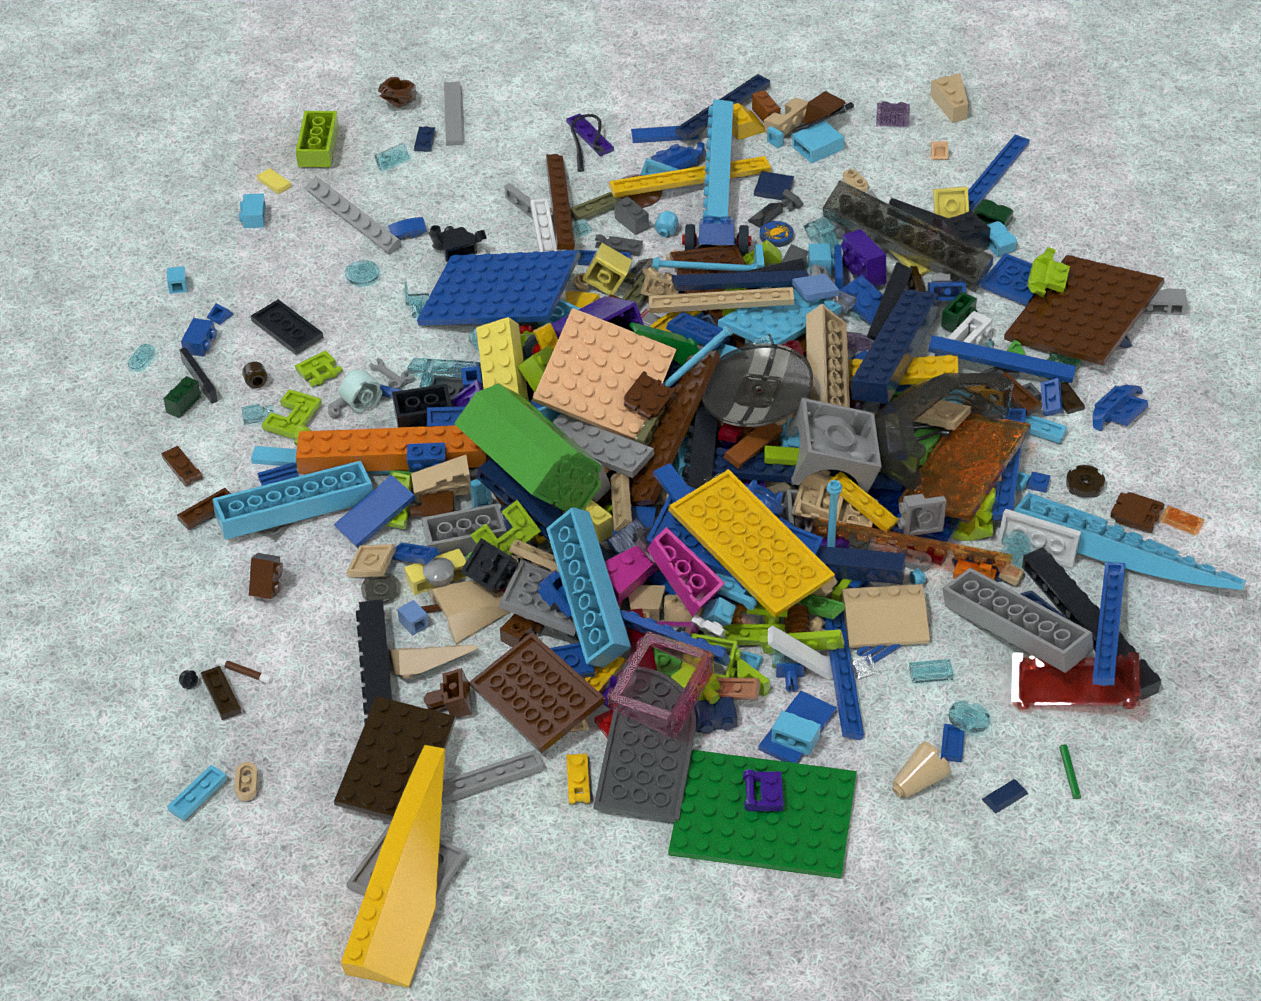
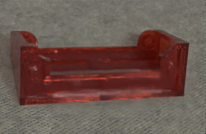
(1045, 685)

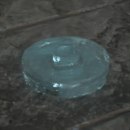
(362, 273)
(969, 717)

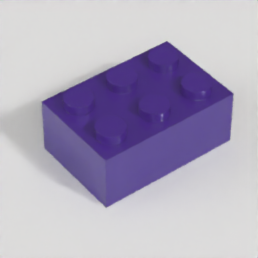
(864, 257)

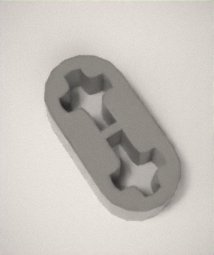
(914, 559)

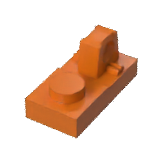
(983, 568)

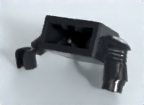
(455, 241)

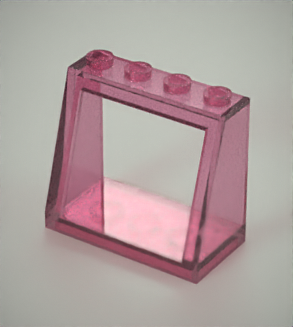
(659, 719)

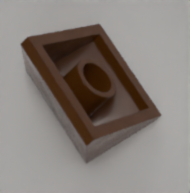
(822, 106)

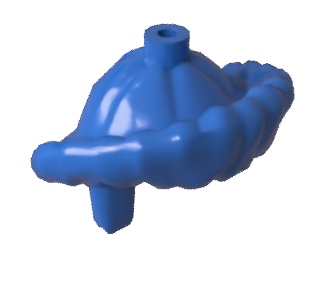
(767, 497)

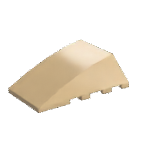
(814, 500)
(467, 607)

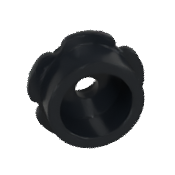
(188, 679)

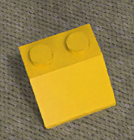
(745, 122)

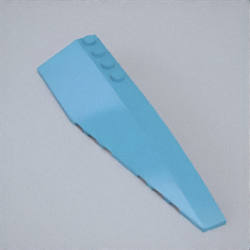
(1117, 546)

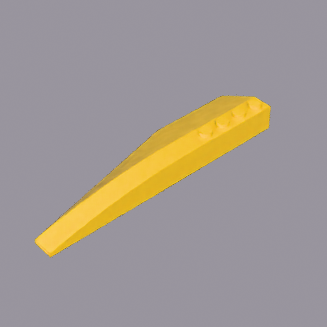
(403, 883)

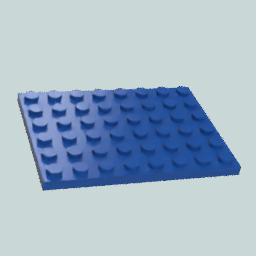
(499, 287)

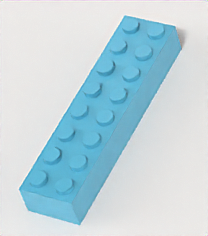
(291, 500)
(588, 588)

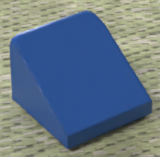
(219, 314)

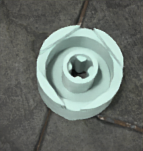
(360, 390)

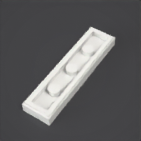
(799, 652)

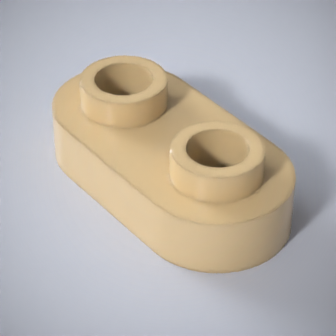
(855, 179)
(246, 783)

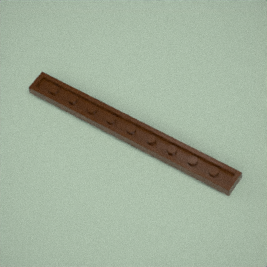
(559, 202)

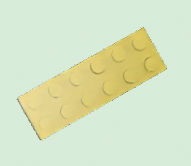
(501, 354)

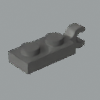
(620, 244)

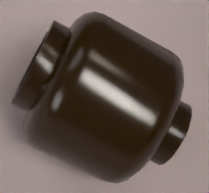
(254, 374)

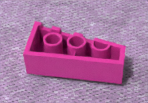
(684, 571)
(628, 572)

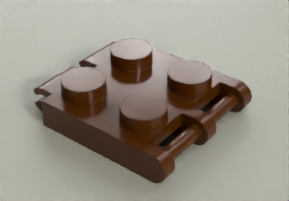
(648, 396)
(1136, 511)

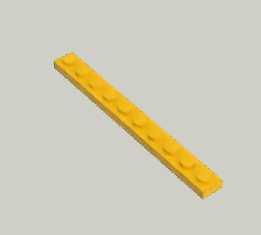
(683, 177)

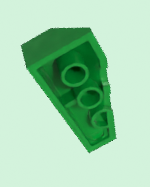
(683, 346)

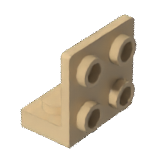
(657, 283)

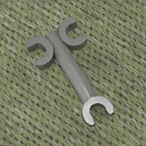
(396, 380)

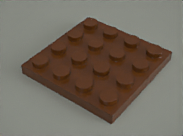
(722, 254)

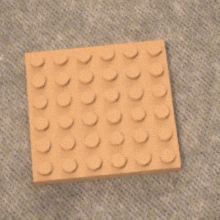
(596, 368)

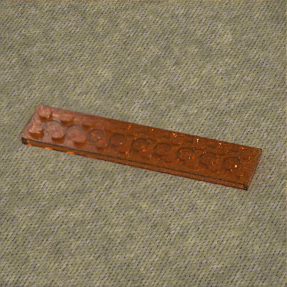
(920, 544)

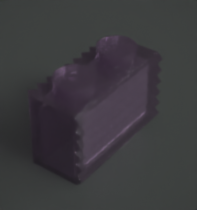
(892, 114)

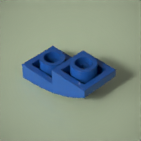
(411, 226)

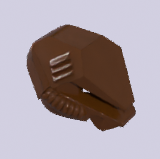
(398, 91)

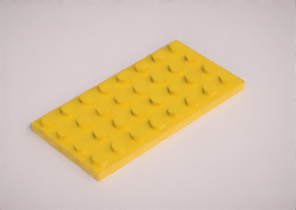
(751, 543)

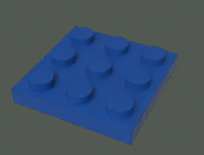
(1009, 279)

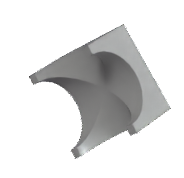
(835, 440)

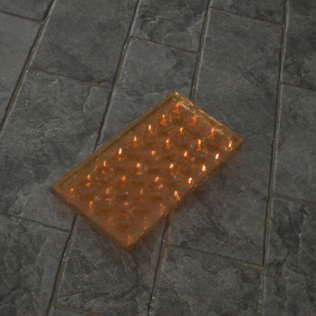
(969, 463)

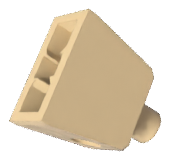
(650, 599)

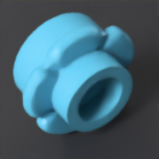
(917, 577)

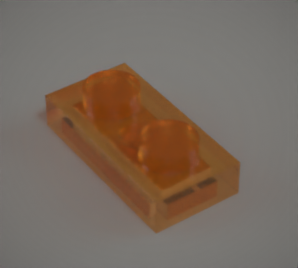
(1182, 520)

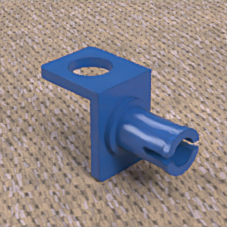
(790, 672)

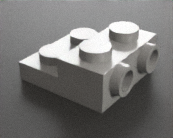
(921, 514)

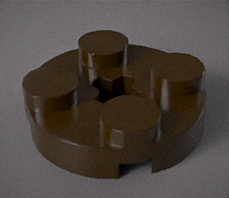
(1091, 488)

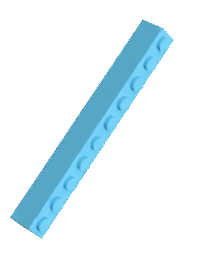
(718, 159)

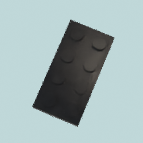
(287, 326)

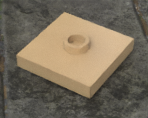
(371, 560)

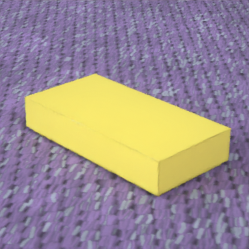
(274, 181)

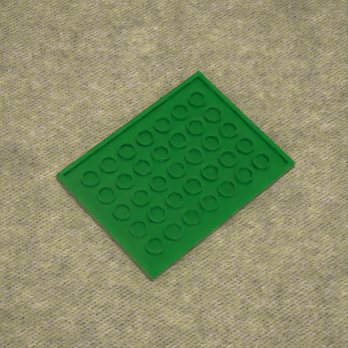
(800, 839)

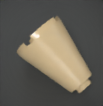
(920, 771)

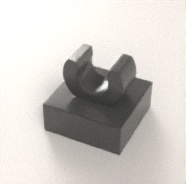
(792, 199)

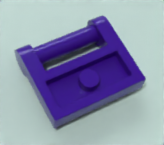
(770, 791)

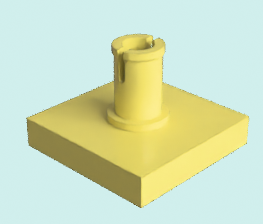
(951, 201)

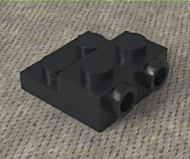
(489, 566)

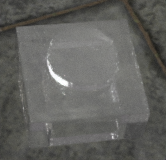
(863, 667)

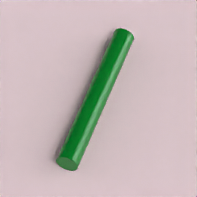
(1070, 771)

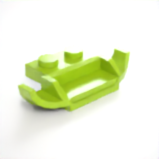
(1047, 274)

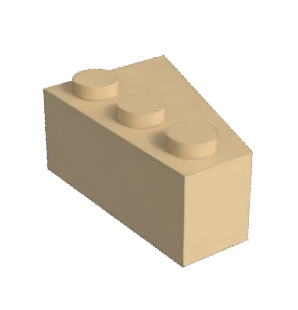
(950, 97)
(443, 477)

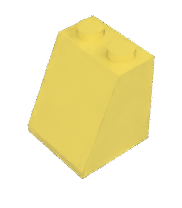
(607, 269)

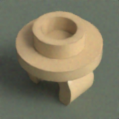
(817, 625)

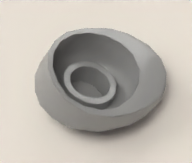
(439, 572)

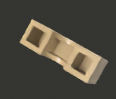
(794, 116)

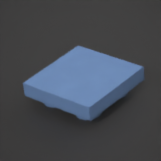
(815, 287)

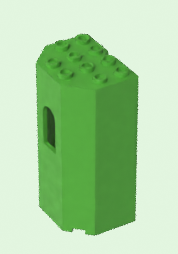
(530, 448)

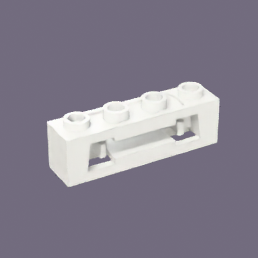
(979, 329)

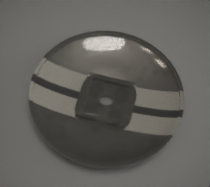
(739, 374)

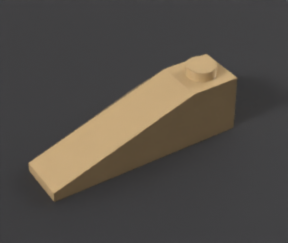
(417, 660)

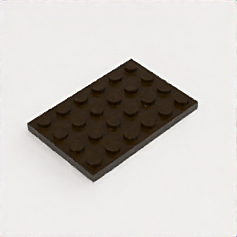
(388, 755)

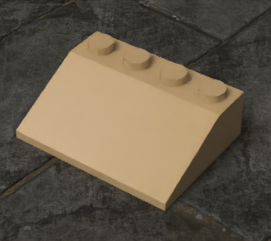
(885, 616)

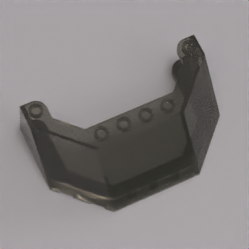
(898, 449)

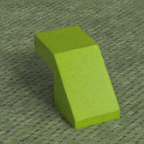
(974, 530)

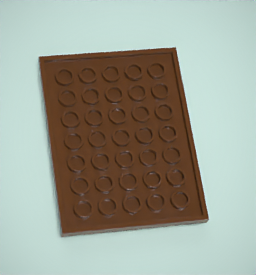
(1090, 314)

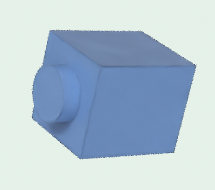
(413, 617)

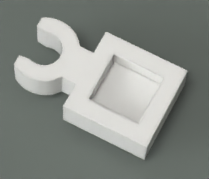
(710, 629)

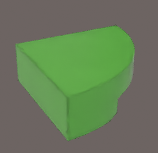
(1016, 347)

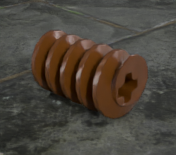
(797, 619)

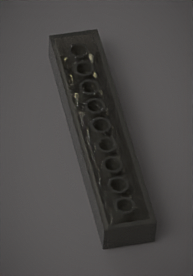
(907, 235)

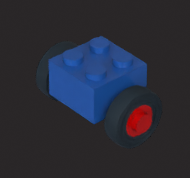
(717, 232)

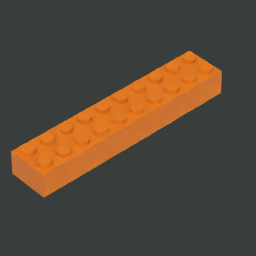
(379, 447)

